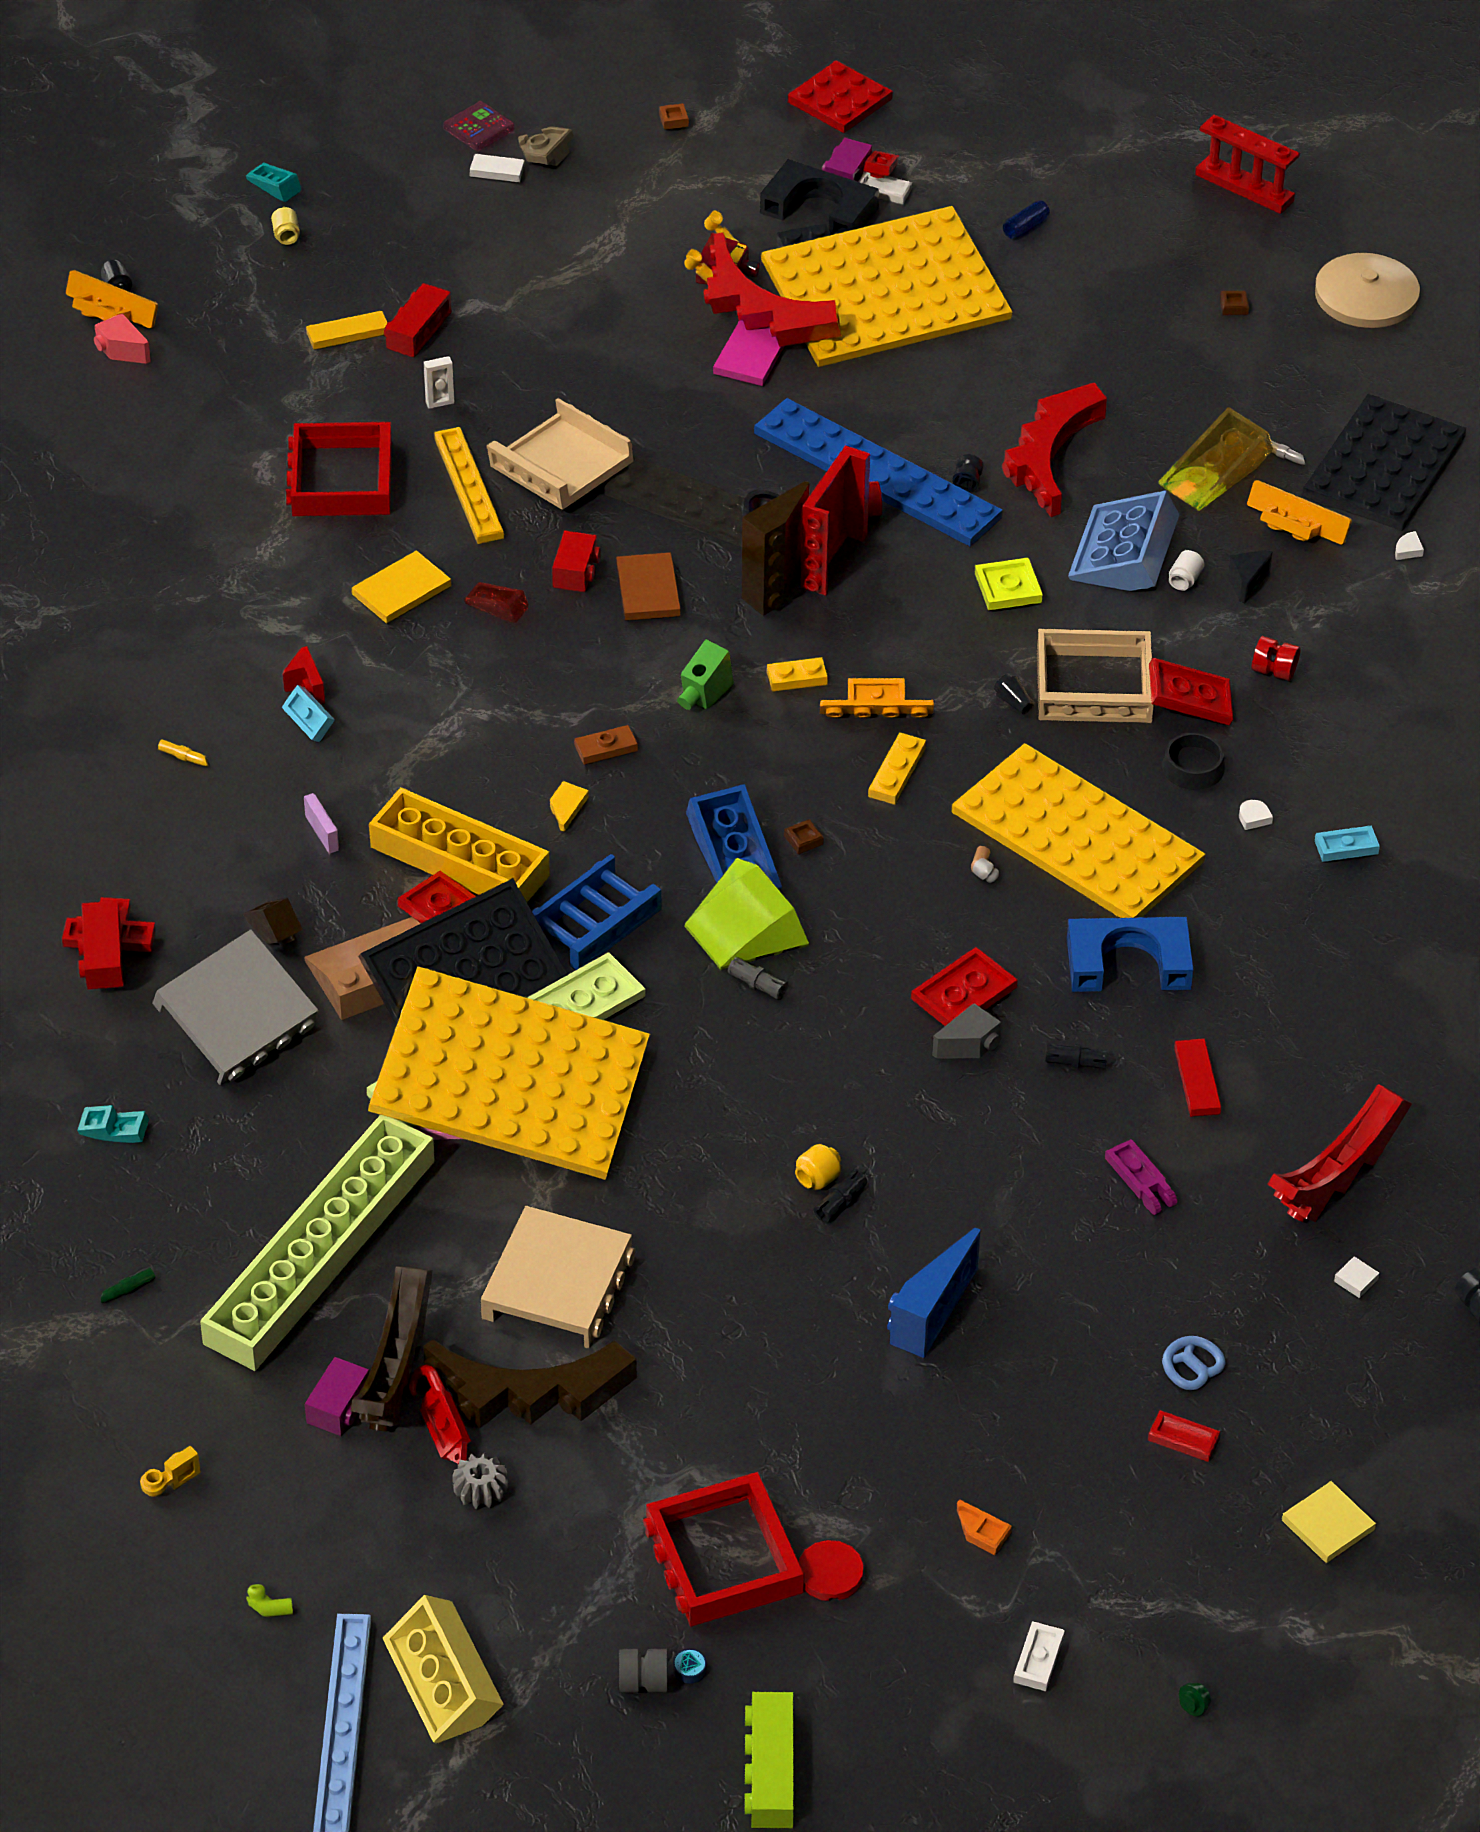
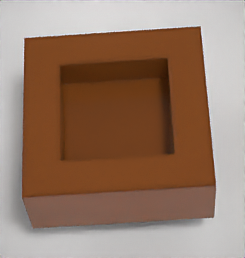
(673, 116)

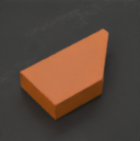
(982, 1528)

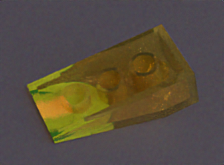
(1218, 459)

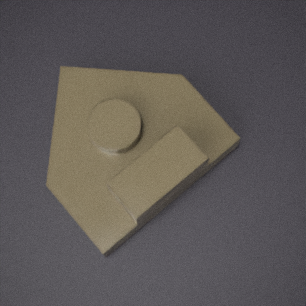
(548, 147)

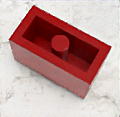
(575, 561)

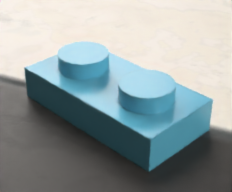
(308, 713)
(1347, 843)

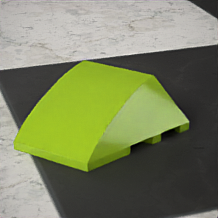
(745, 918)

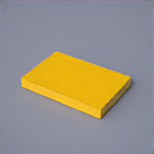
(401, 586)

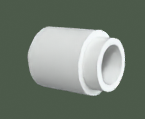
(1186, 570)

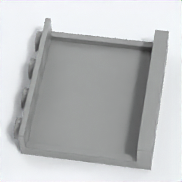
(237, 1006)

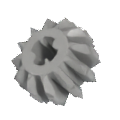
(480, 1480)

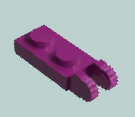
(1140, 1175)

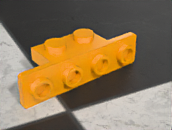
(106, 301)
(1297, 515)
(876, 696)

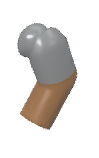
(982, 867)

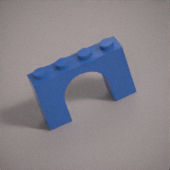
(1160, 936)

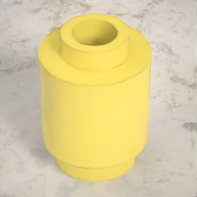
(285, 225)

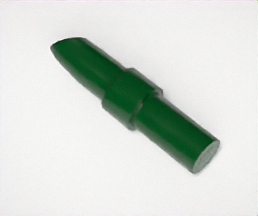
(127, 1285)

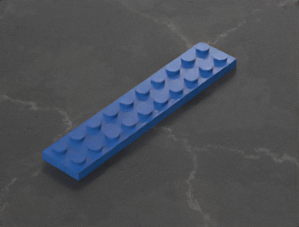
(900, 481)

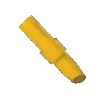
(182, 753)

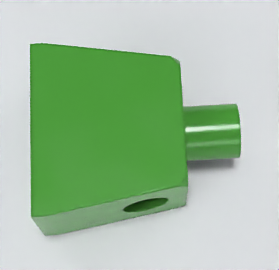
(706, 676)

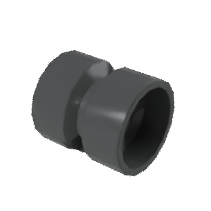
(642, 1670)

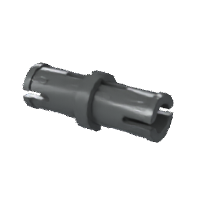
(757, 978)

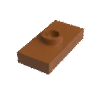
(605, 744)

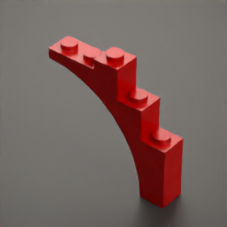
(788, 318)
(1055, 423)
(1361, 1142)

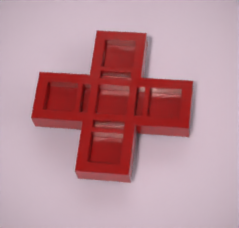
(134, 934)

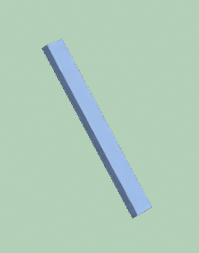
(342, 1723)

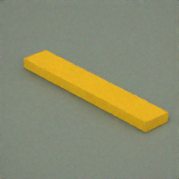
(469, 485)

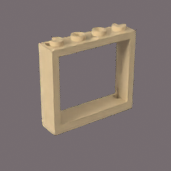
(1094, 706)

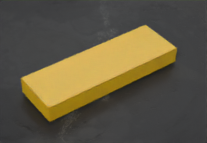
(346, 330)

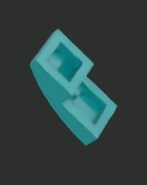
(108, 1125)

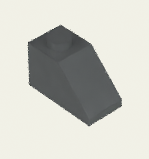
(967, 1035)

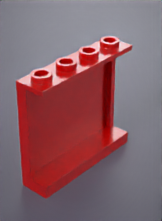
(832, 514)

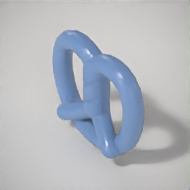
(1192, 1361)

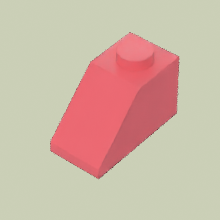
(121, 340)

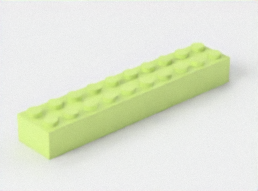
(317, 1242)

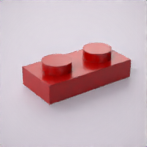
(881, 164)

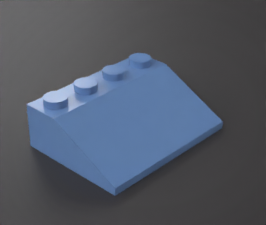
(1126, 542)

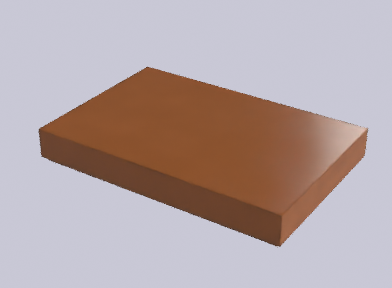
(648, 586)

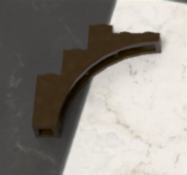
(403, 1331)
(531, 1393)

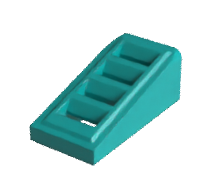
(277, 182)

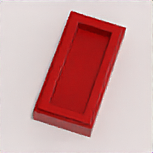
(1184, 1436)

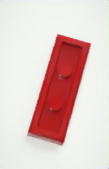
(1197, 1077)

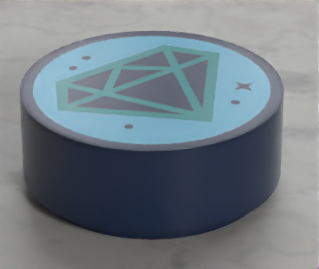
(689, 1666)

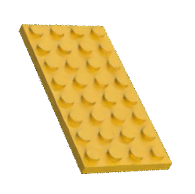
(1078, 833)

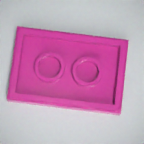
(748, 355)

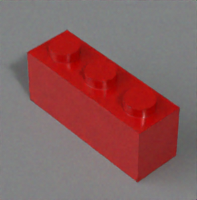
(418, 320)
(100, 945)

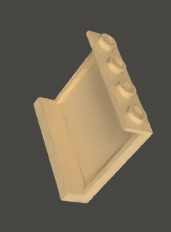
(563, 456)
(559, 1273)

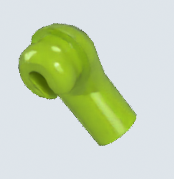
(265, 1605)

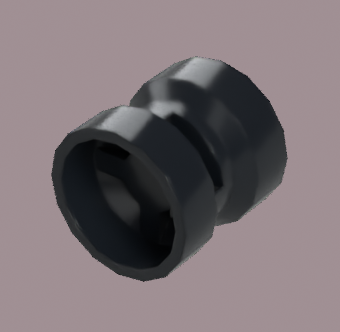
(968, 472)

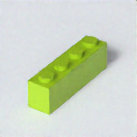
(771, 1760)

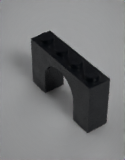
(798, 182)

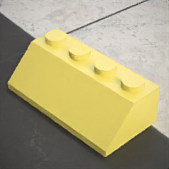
(442, 1669)

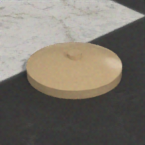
(1367, 290)

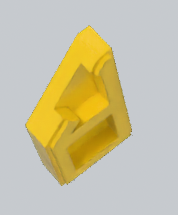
(567, 803)

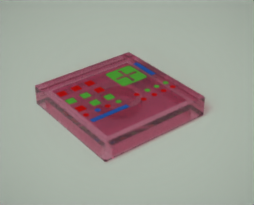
(478, 126)

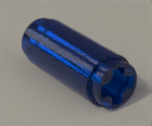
(1026, 219)

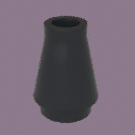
(1012, 692)

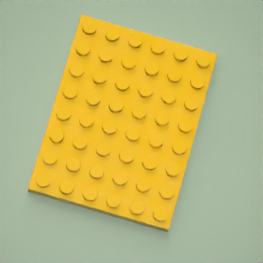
(891, 283)
(509, 1072)

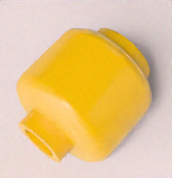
(818, 1167)

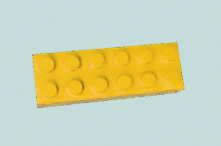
(457, 845)

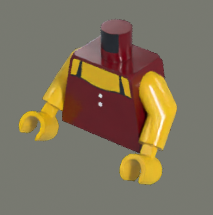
(703, 261)

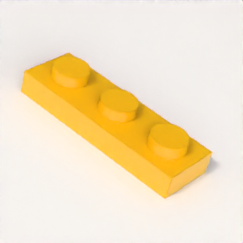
(897, 768)

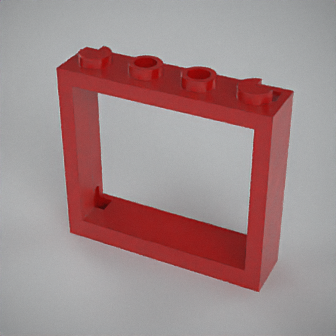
(339, 436)
(735, 1598)

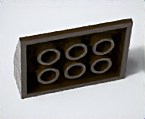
(773, 549)

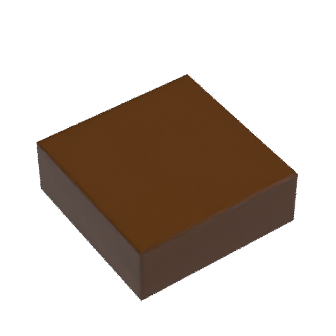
(1234, 303)
(803, 836)

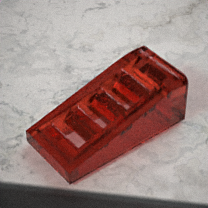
(507, 602)

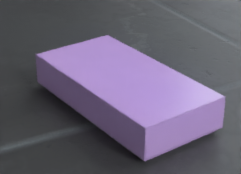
(321, 823)

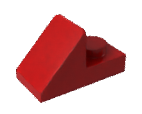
(304, 673)

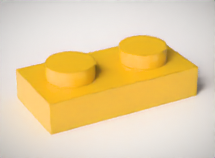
(797, 674)

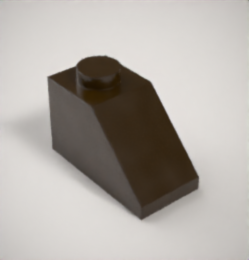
(274, 921)

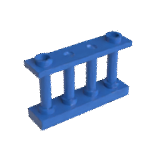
(603, 934)

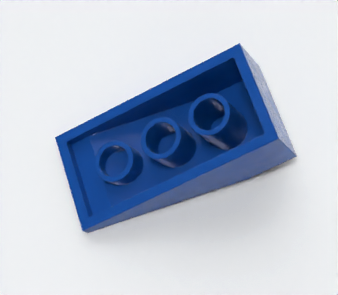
(729, 830)
(931, 1296)

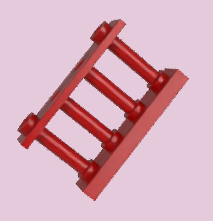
(1238, 180)

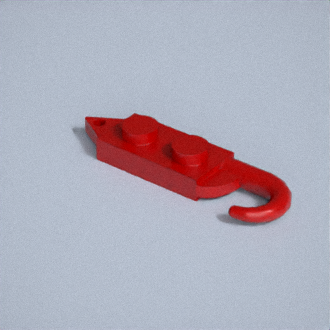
(441, 1416)

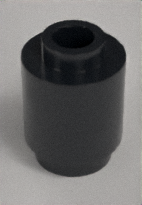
(116, 274)

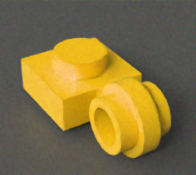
(178, 1470)

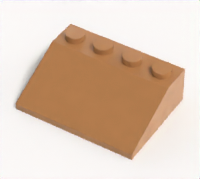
(343, 974)

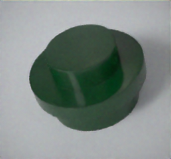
(1194, 1698)

